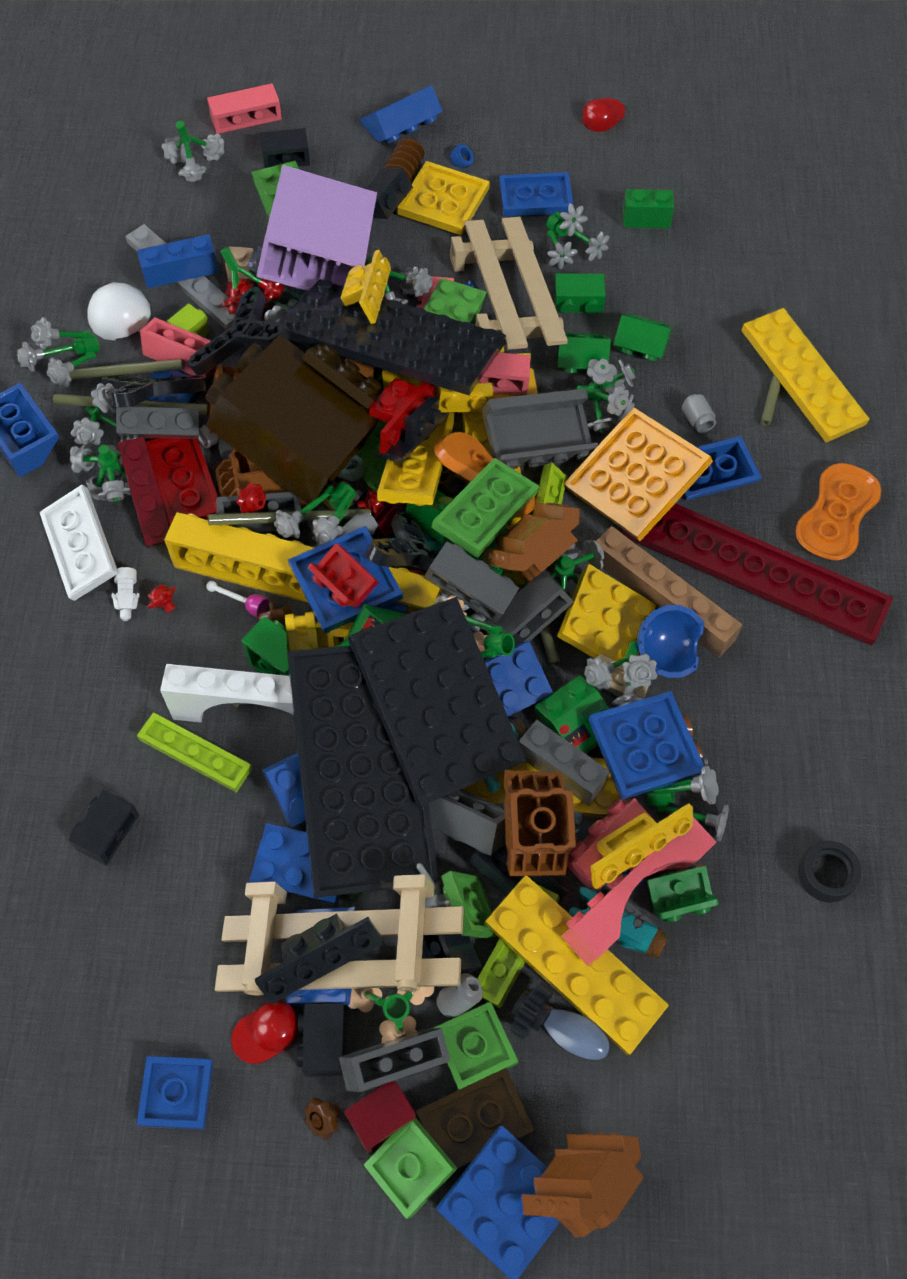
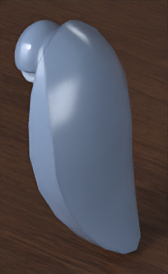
(577, 1034)

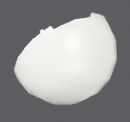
(118, 311)

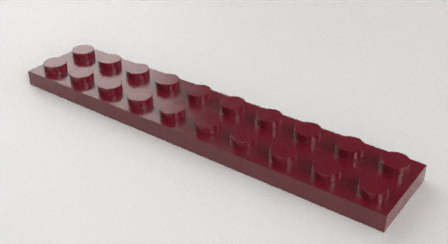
(769, 572)

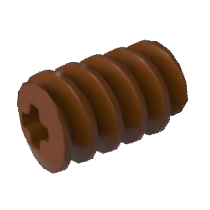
(408, 156)

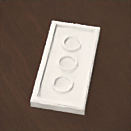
(78, 542)

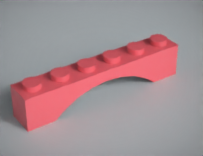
(600, 926)

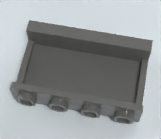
(538, 428)

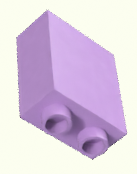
(315, 230)

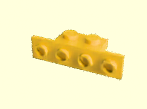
(367, 285)
(635, 841)

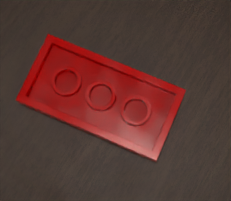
(182, 477)

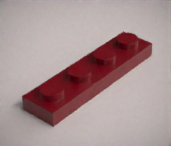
(144, 490)

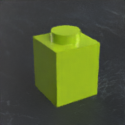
(192, 320)

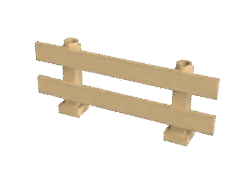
(518, 248)
(407, 923)

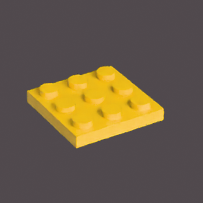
(443, 198)
(603, 615)

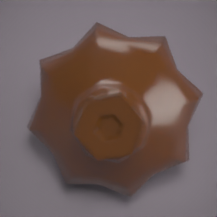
(276, 613)
(322, 1117)

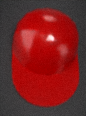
(602, 114)
(265, 1032)

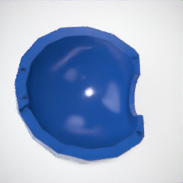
(671, 640)

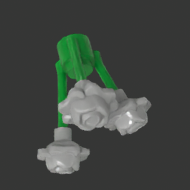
(59, 372)
(324, 529)

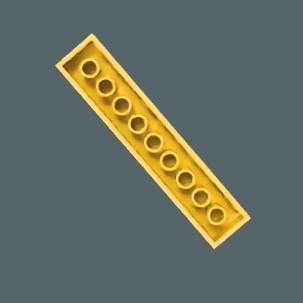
(262, 560)

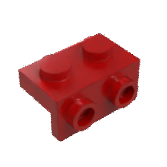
(344, 577)

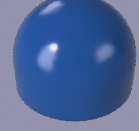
(456, 158)

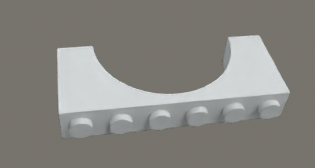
(194, 689)

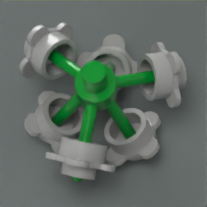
(109, 461)

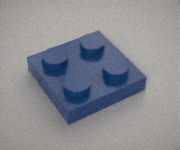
(175, 1093)

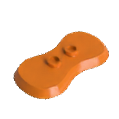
(467, 458)
(833, 522)

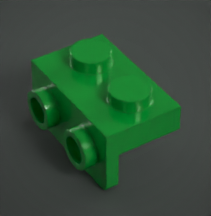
(680, 893)

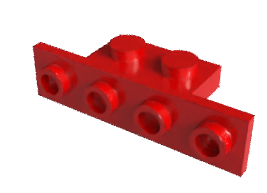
(396, 405)

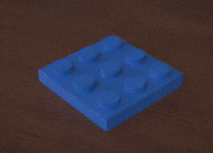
(326, 609)
(646, 745)
(489, 1205)

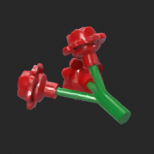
(239, 286)

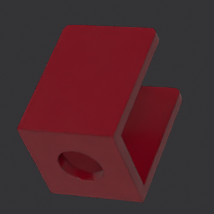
(380, 1115)

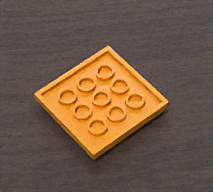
(637, 473)

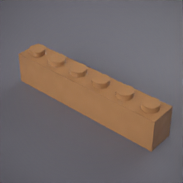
(663, 587)

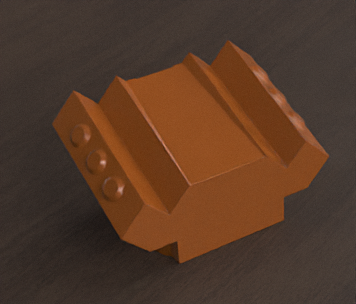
(239, 471)
(535, 540)
(538, 823)
(587, 1182)

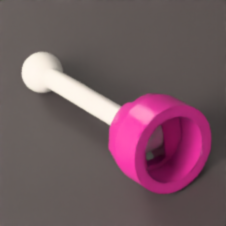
(254, 603)

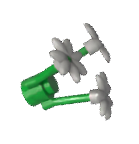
(565, 223)

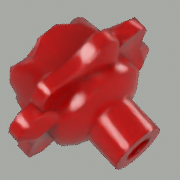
(251, 498)
(371, 502)
(162, 597)

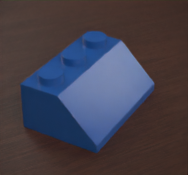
(403, 115)
(178, 261)
(24, 431)
(730, 468)

